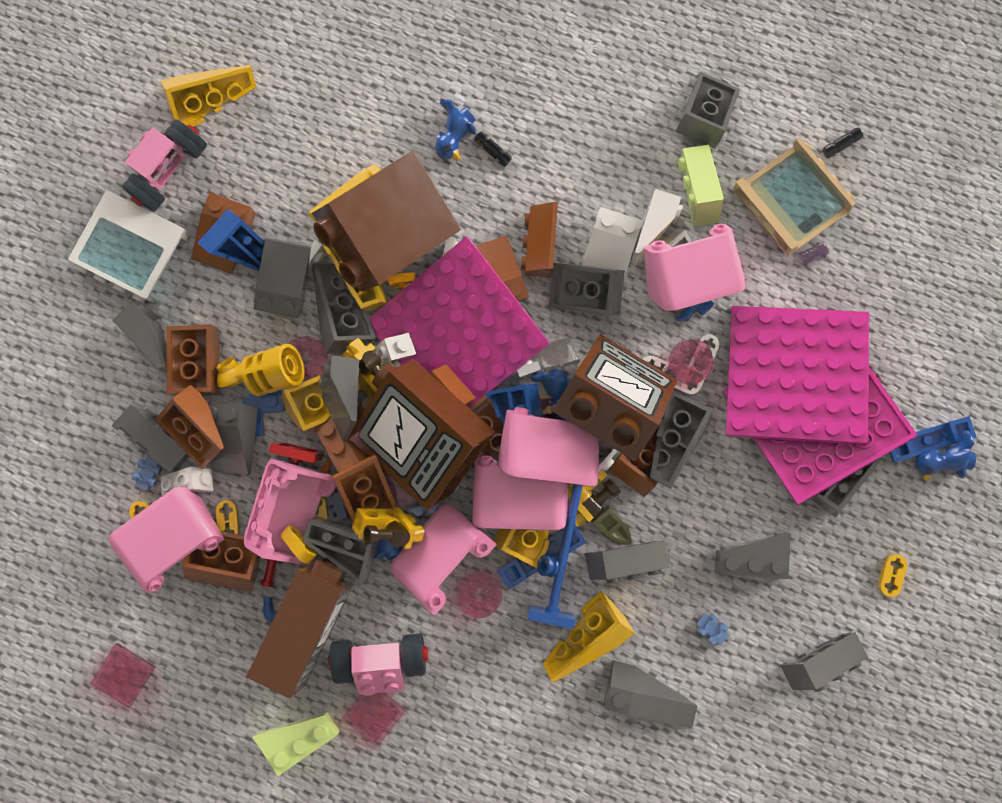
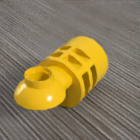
(264, 371)

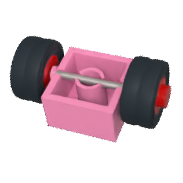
(157, 159)
(378, 666)

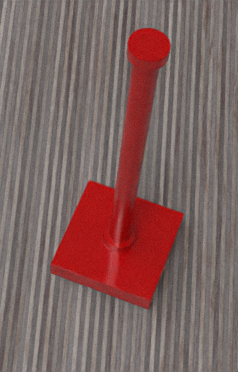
(295, 455)

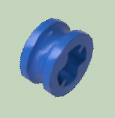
(548, 566)

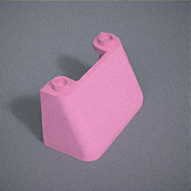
(694, 270)
(547, 449)
(284, 498)
(515, 501)
(164, 536)
(444, 544)

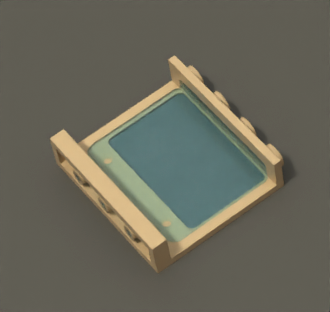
(795, 197)

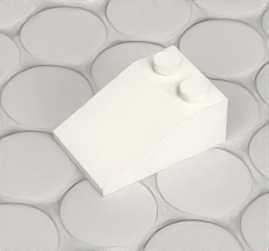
(612, 240)

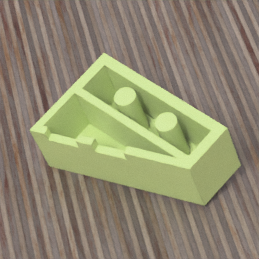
(701, 185)
(296, 740)

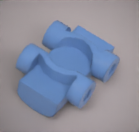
(146, 477)
(419, 511)
(708, 625)

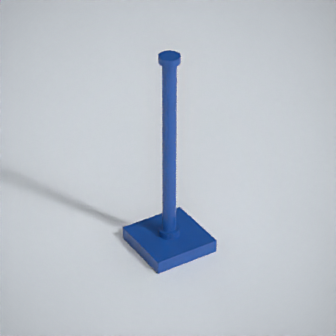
(551, 613)

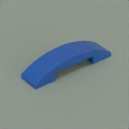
(934, 438)
(518, 570)

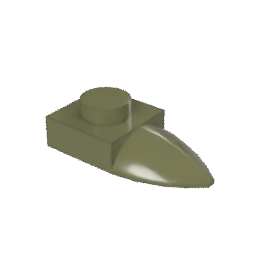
(612, 526)

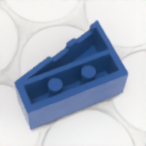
(234, 241)
(519, 396)

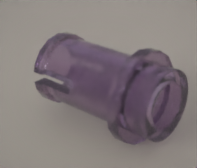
(814, 253)

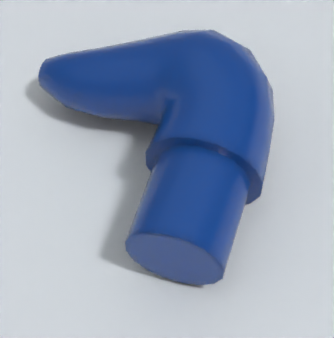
(268, 609)

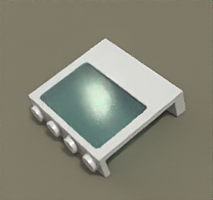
(126, 246)

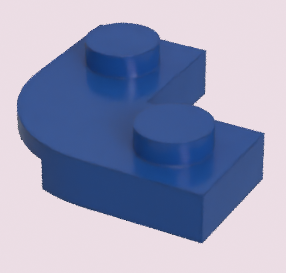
(266, 404)

